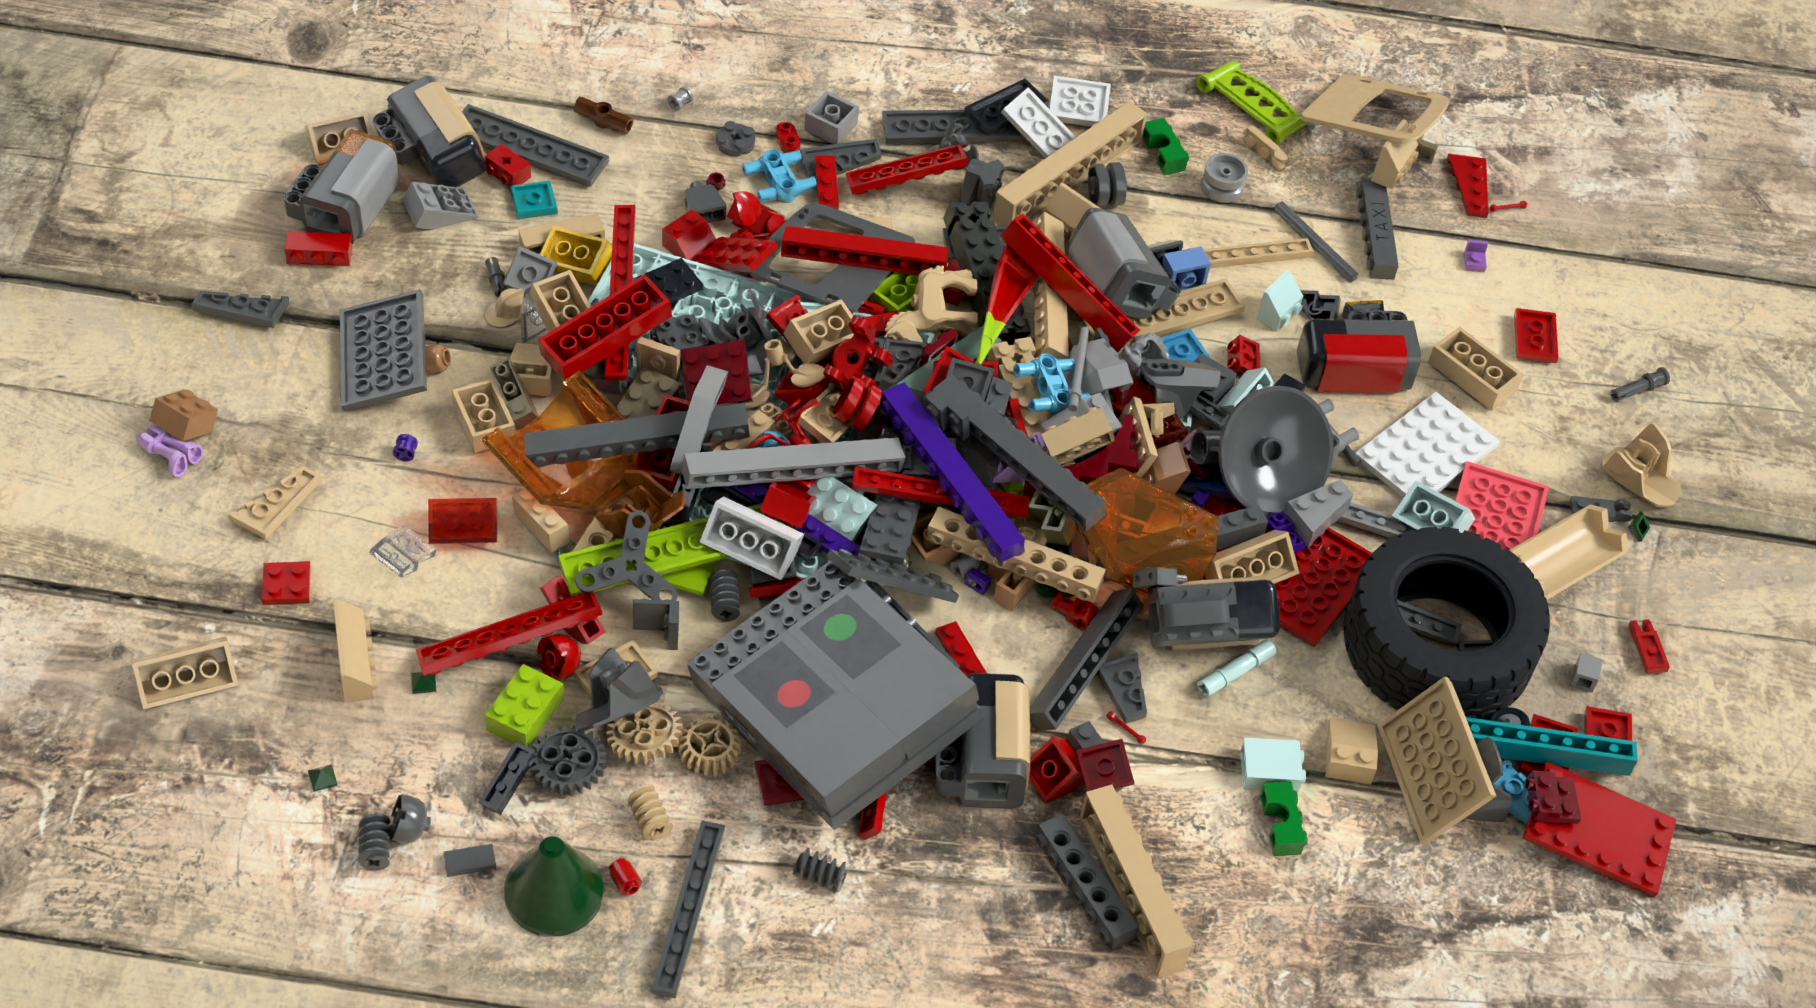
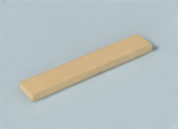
(1259, 253)

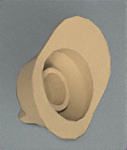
(505, 309)

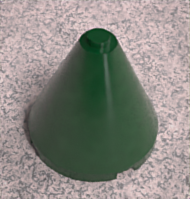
(553, 889)

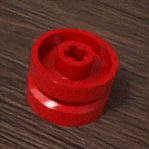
(856, 403)

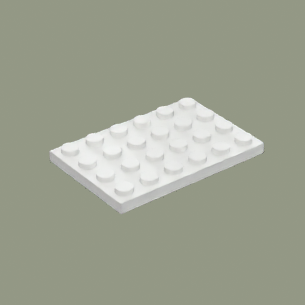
(1427, 447)

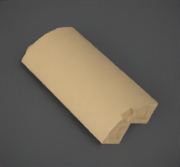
(1572, 549)

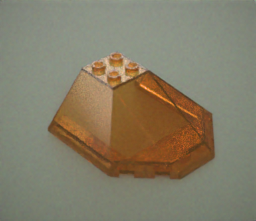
(576, 484)
(1149, 529)

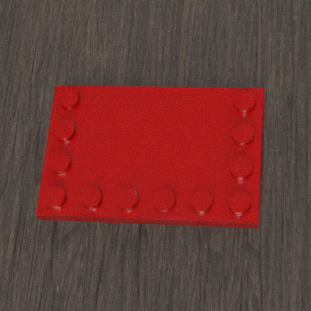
(1613, 836)

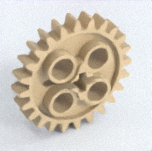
(645, 733)

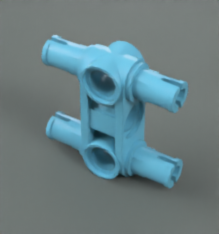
(779, 176)
(1049, 381)

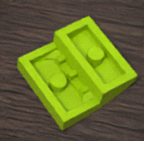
(692, 579)

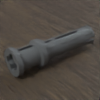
(1646, 382)

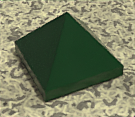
(1639, 526)
(422, 683)
(322, 777)

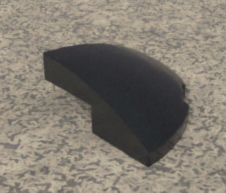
(1320, 306)

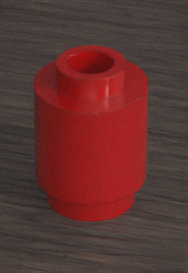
(625, 876)

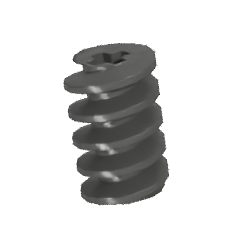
(725, 595)
(374, 841)
(820, 869)

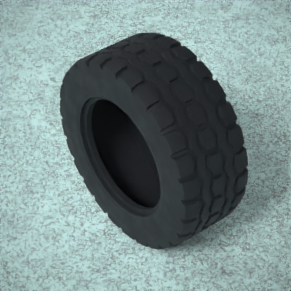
(1459, 571)

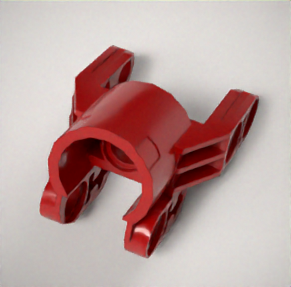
(859, 345)

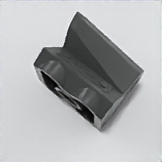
(982, 182)

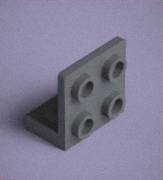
(659, 616)

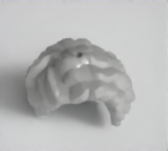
(1142, 348)

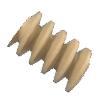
(649, 812)

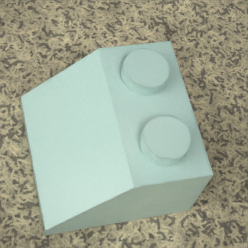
(1280, 302)

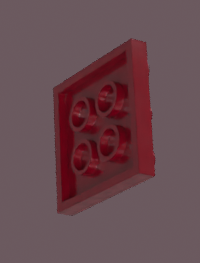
(724, 356)

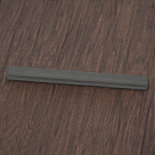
(1316, 241)

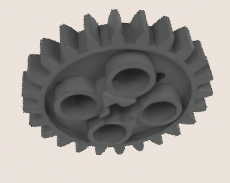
(568, 760)

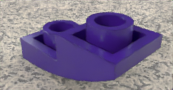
(1282, 522)

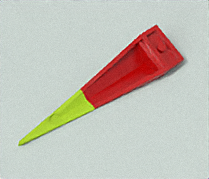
(1009, 286)

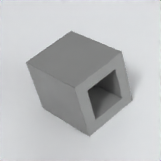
(1586, 672)

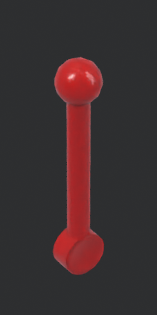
(1523, 204)
(1112, 717)

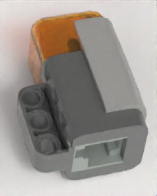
(348, 188)

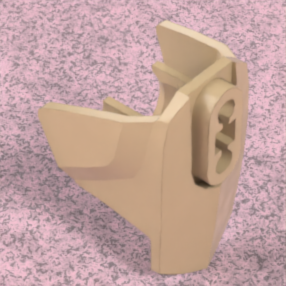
(1645, 467)

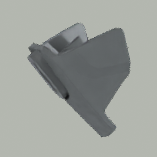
(745, 325)
(1178, 381)
(616, 691)
(1498, 807)

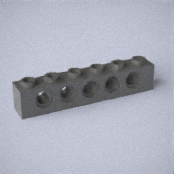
(1086, 869)

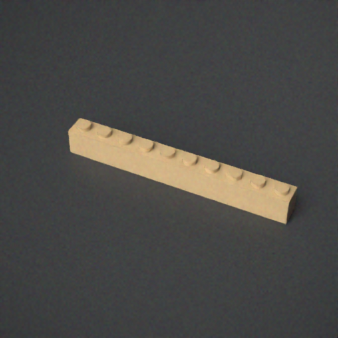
(1049, 307)

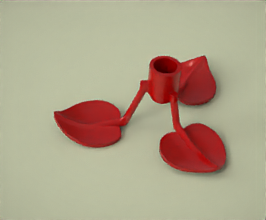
(747, 210)
(798, 436)

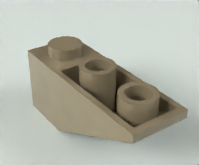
(514, 393)

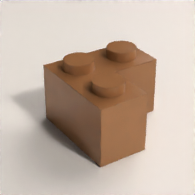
(1010, 586)

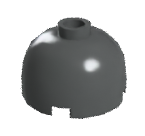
(409, 819)

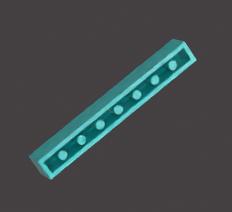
(1558, 747)

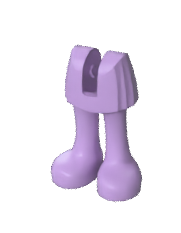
(156, 443)

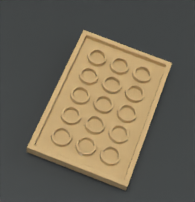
(1436, 760)

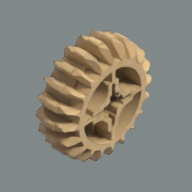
(714, 753)

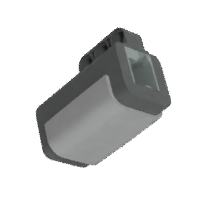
(1121, 263)

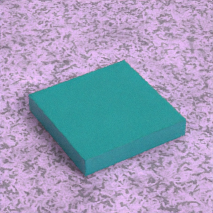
(533, 199)

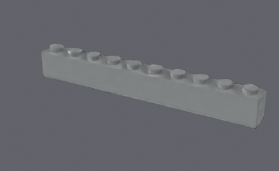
(790, 462)

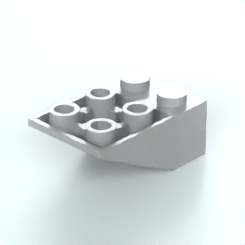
(438, 205)

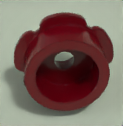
(717, 180)

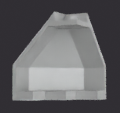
(1101, 369)

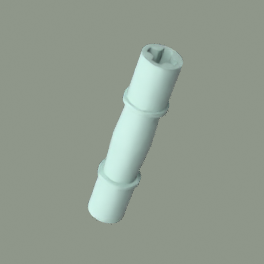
(1236, 668)

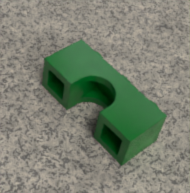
(1171, 154)
(1282, 801)

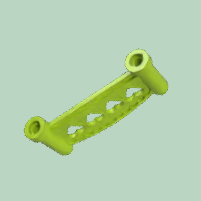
(1277, 127)

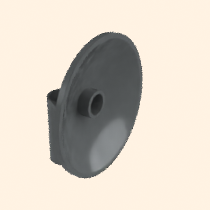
(1269, 448)

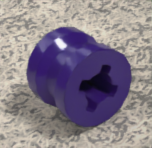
(405, 447)

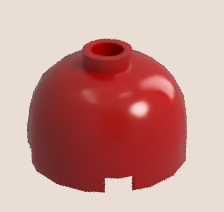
(559, 656)

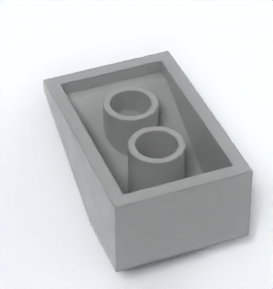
(1083, 405)

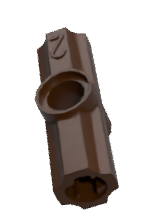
(603, 114)

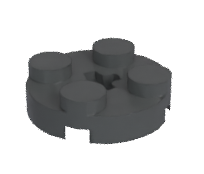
(731, 130)

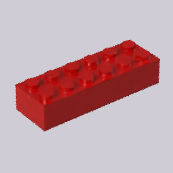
(605, 327)

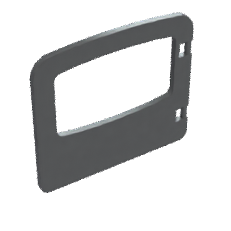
(844, 282)

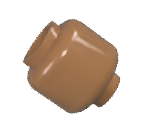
(437, 358)

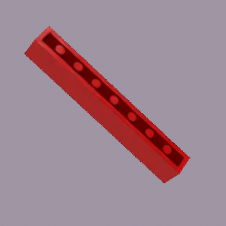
(861, 251)
(1069, 282)

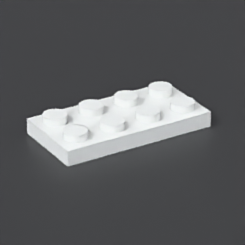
(1037, 123)

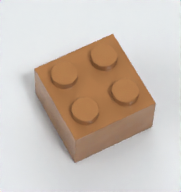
(183, 415)

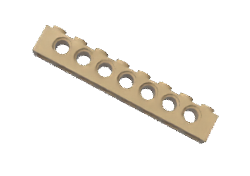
(1035, 562)

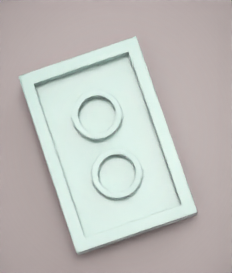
(840, 507)

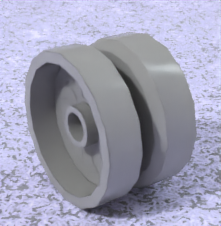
(1224, 177)

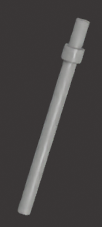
(1075, 392)

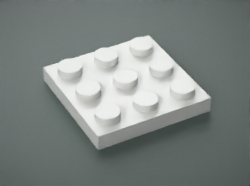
(1079, 100)

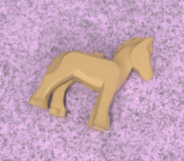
(930, 306)

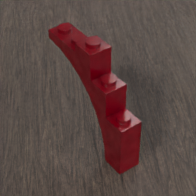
(1115, 456)

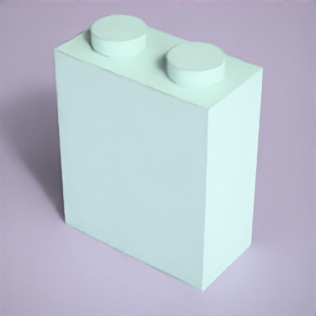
(1271, 762)

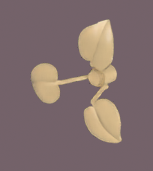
(782, 352)

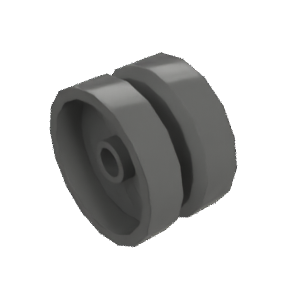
(1107, 184)

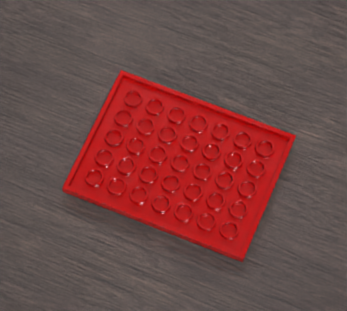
(1325, 580)

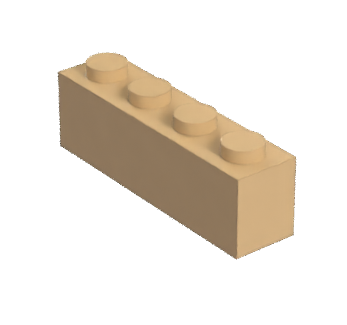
(534, 237)

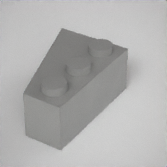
(1318, 510)

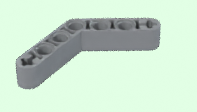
(699, 414)

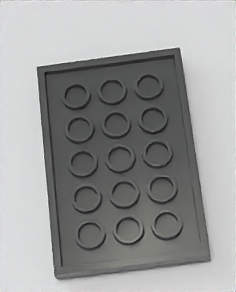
(382, 350)

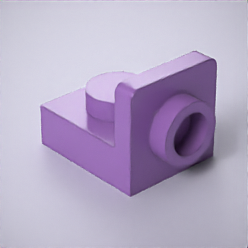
(1475, 256)

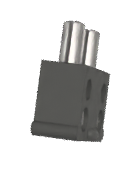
(1156, 577)

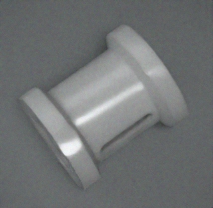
(677, 100)
(963, 566)

